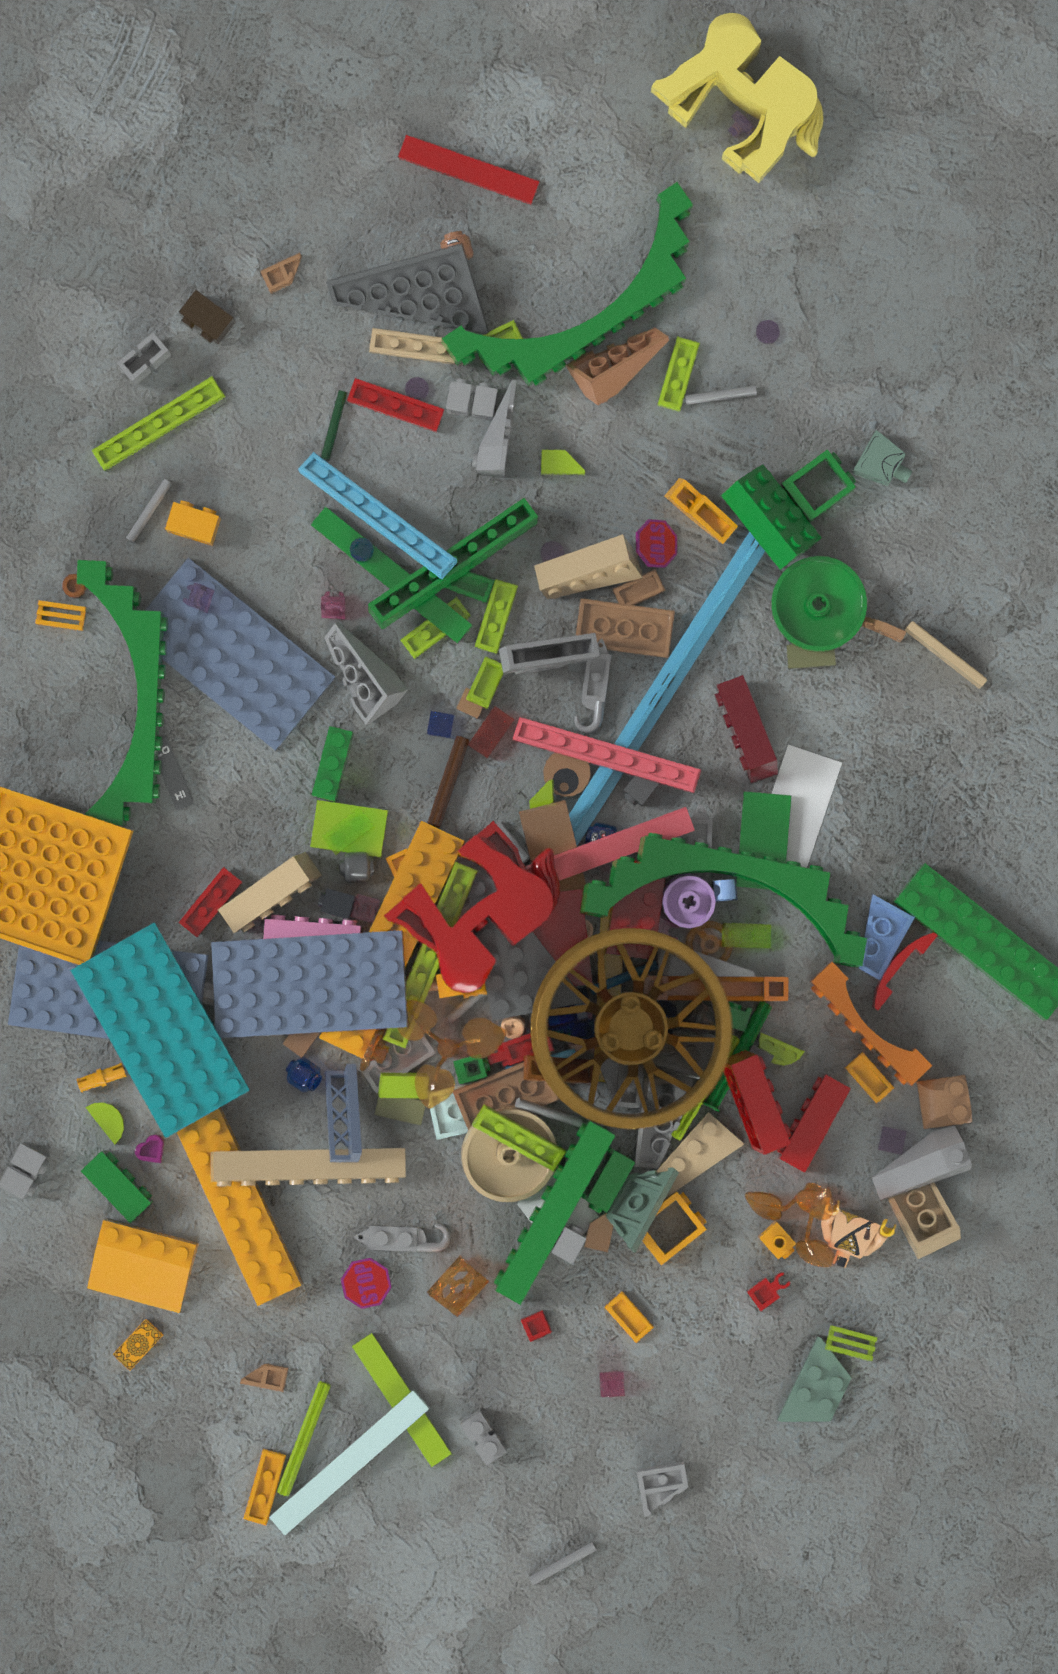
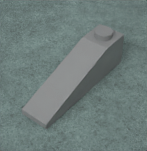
(677, 967)

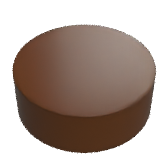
(71, 588)

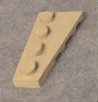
(700, 1150)

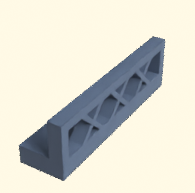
(352, 1118)

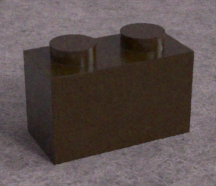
(206, 317)

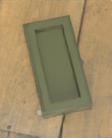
(807, 659)
(401, 1109)

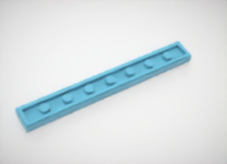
(378, 515)

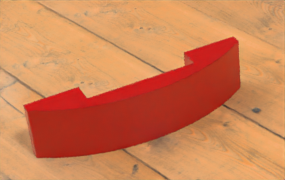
(882, 991)

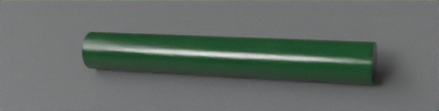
(334, 424)

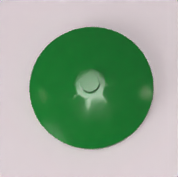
(819, 603)

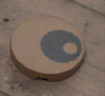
(569, 774)

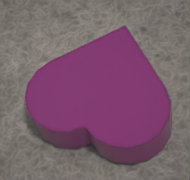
(151, 1150)

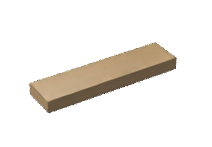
(409, 346)
(946, 654)

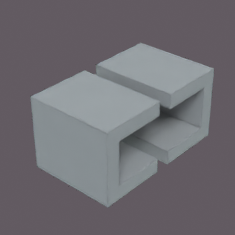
(153, 354)
(460, 396)
(29, 1160)
(569, 1243)
(477, 1429)

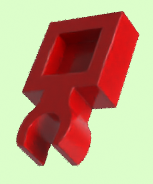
(765, 1292)

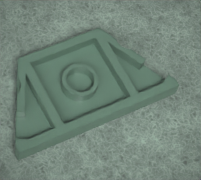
(639, 1203)
(816, 1388)

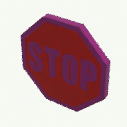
(656, 543)
(366, 1283)

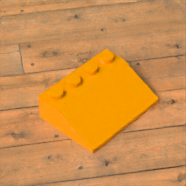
(142, 1265)

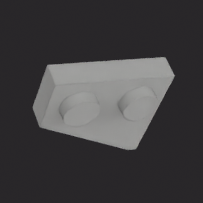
(614, 1075)
(660, 1484)

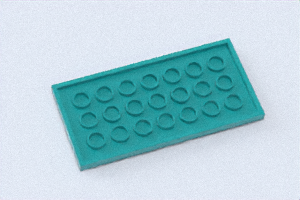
(160, 1030)

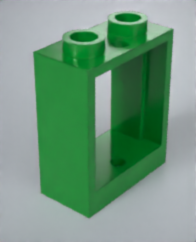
(800, 501)

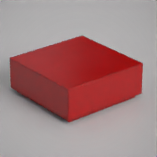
(536, 1325)

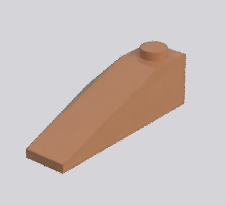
(608, 371)

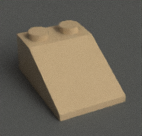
(925, 1219)

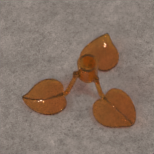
(480, 1036)
(813, 1201)

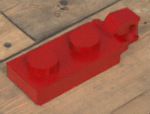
(515, 1050)

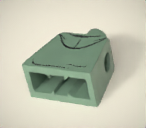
(882, 461)

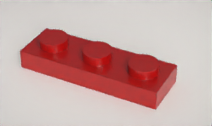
(209, 902)

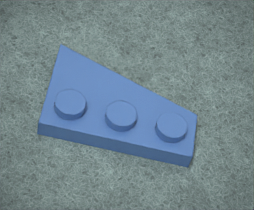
(884, 933)

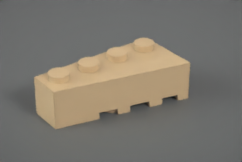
(589, 568)
(270, 892)

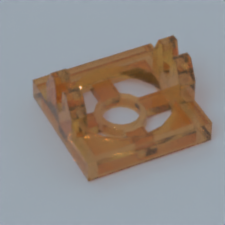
(467, 1295)

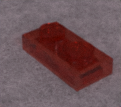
(491, 732)

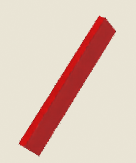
(468, 169)

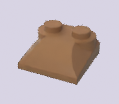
(944, 1101)

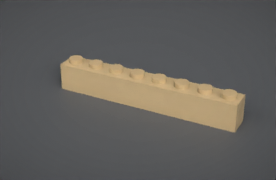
(305, 1165)

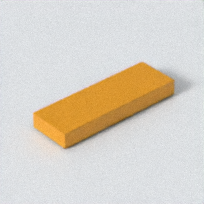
(264, 1486)

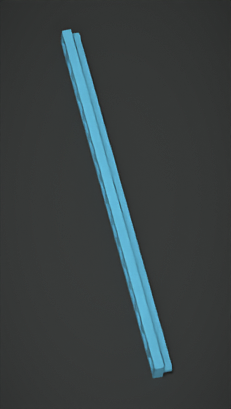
(677, 665)

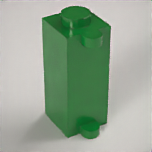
(609, 1181)

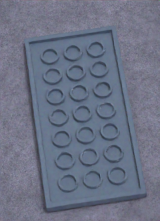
(238, 658)
(309, 984)
(51, 1000)

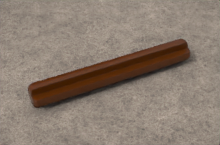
(448, 781)

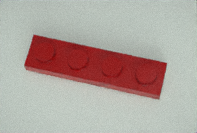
(395, 405)

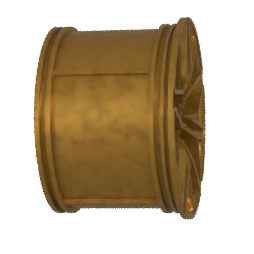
(631, 1028)

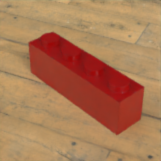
(814, 1122)

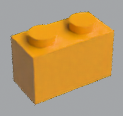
(193, 523)

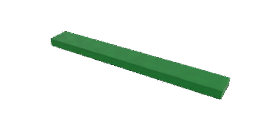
(391, 574)

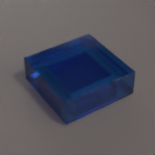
(440, 724)

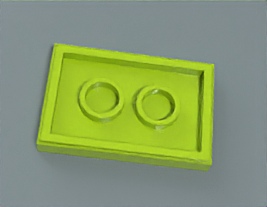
(331, 813)

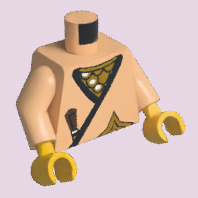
(853, 1235)

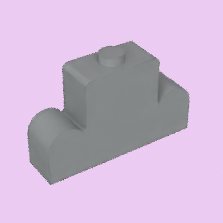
(548, 653)

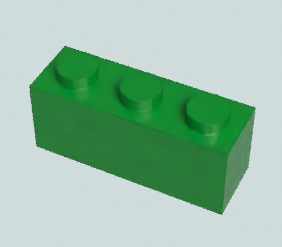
(332, 764)
(117, 1185)

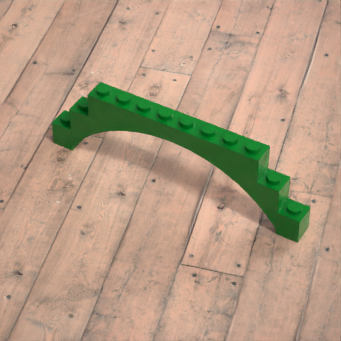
(542, 355)
(144, 638)
(798, 885)

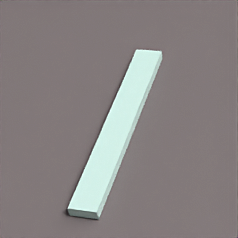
(349, 1462)

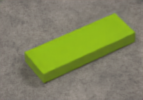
(678, 374)
(496, 616)
(427, 634)

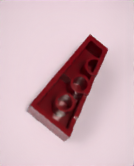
(747, 729)

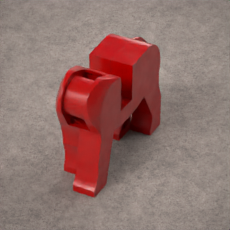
(516, 909)

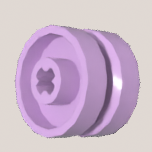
(690, 914)

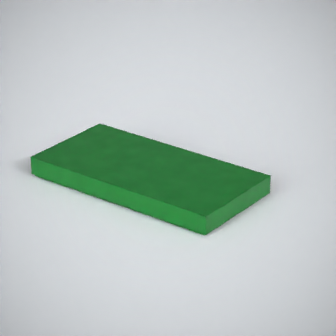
(764, 828)

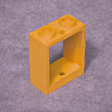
(697, 1219)

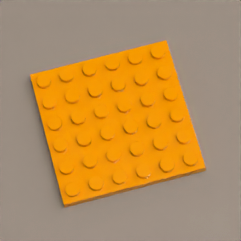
(56, 875)

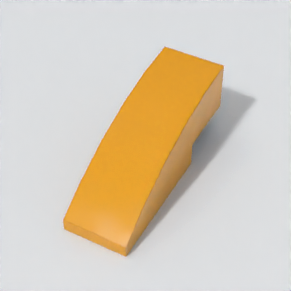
(701, 510)

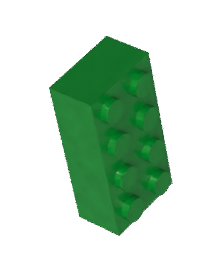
(771, 516)

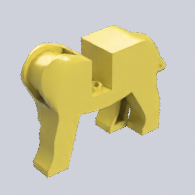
(780, 99)

